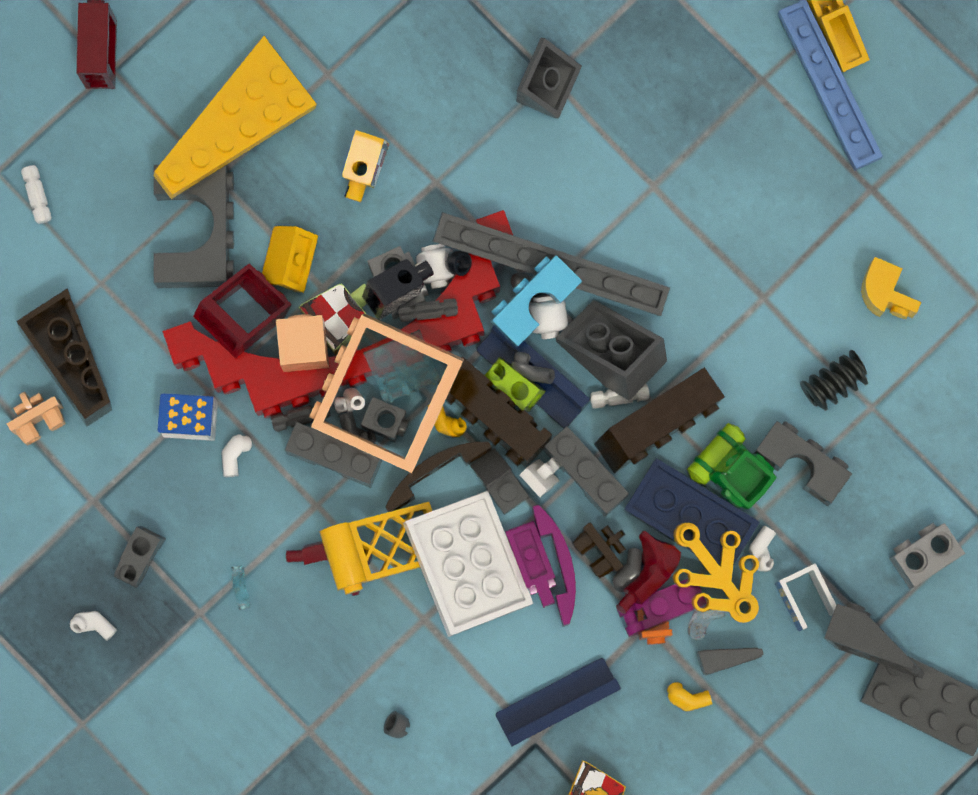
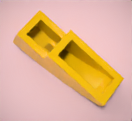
(840, 32)

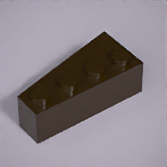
(61, 346)
(497, 416)
(659, 419)

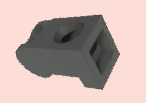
(138, 556)

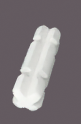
(36, 194)
(600, 399)

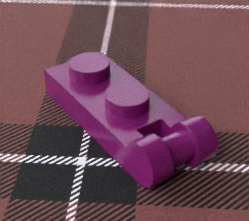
(662, 607)

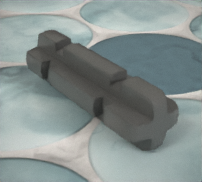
(428, 310)
(300, 415)

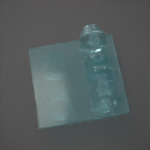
(401, 369)

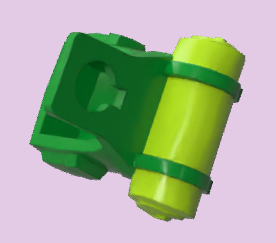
(733, 468)

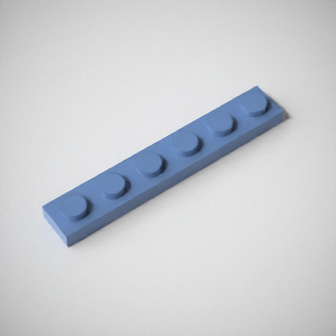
(830, 85)

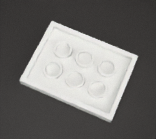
(467, 563)

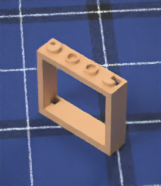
(344, 360)

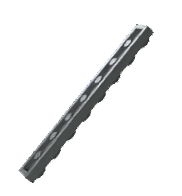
(526, 255)

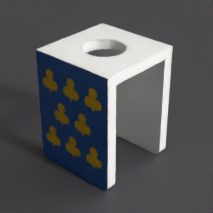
(187, 417)
(820, 586)

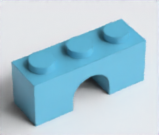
(514, 317)

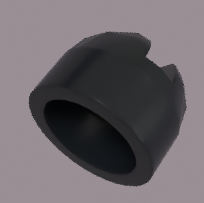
(460, 257)

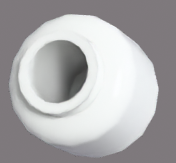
(436, 257)
(549, 315)

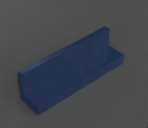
(562, 398)
(557, 701)

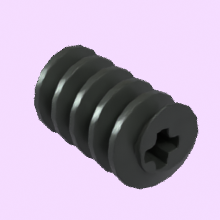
(835, 381)

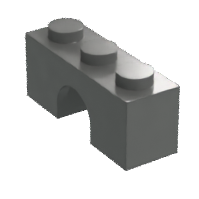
(333, 454)
(586, 470)
(826, 474)

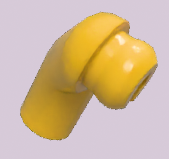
(449, 425)
(686, 700)

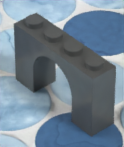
(210, 263)

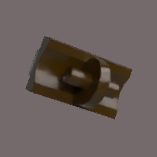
(591, 538)

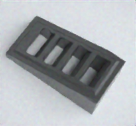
(720, 659)

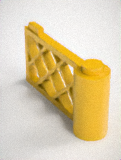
(347, 553)

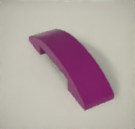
(547, 527)

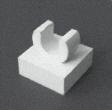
(541, 476)

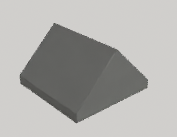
(548, 79)

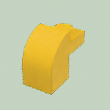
(879, 291)

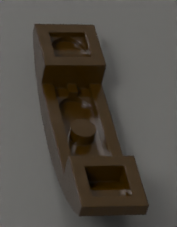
(468, 452)

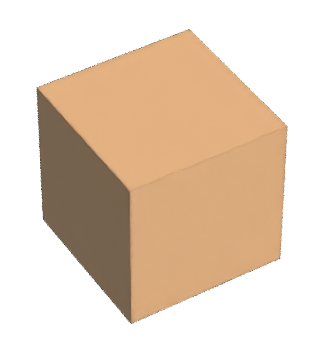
(302, 343)

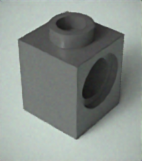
(378, 408)

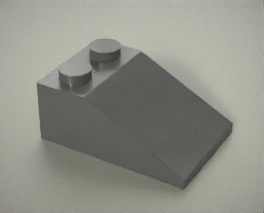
(613, 349)
(859, 635)

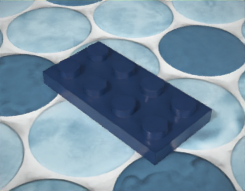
(671, 498)

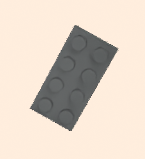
(931, 704)

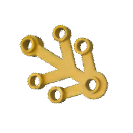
(720, 576)

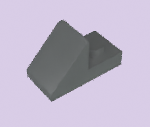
(499, 481)

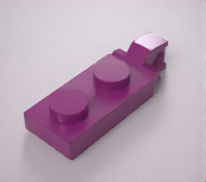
(532, 561)

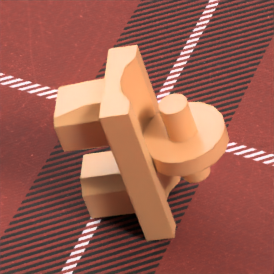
(24, 424)

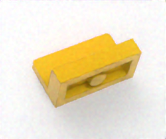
(289, 257)

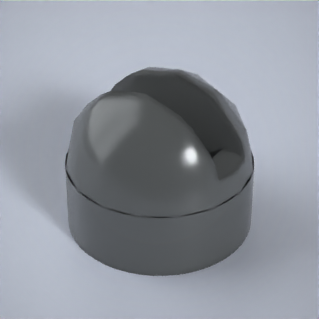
(396, 725)

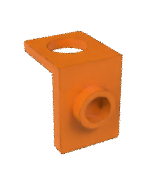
(654, 635)

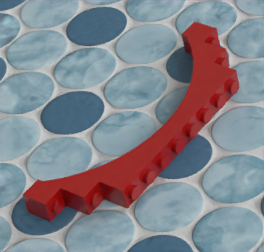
(275, 389)

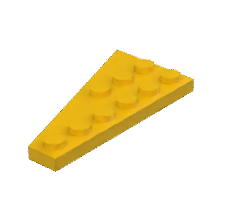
(245, 112)

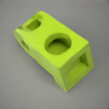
(517, 387)

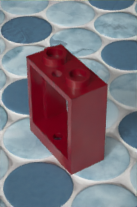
(96, 45)
(228, 331)

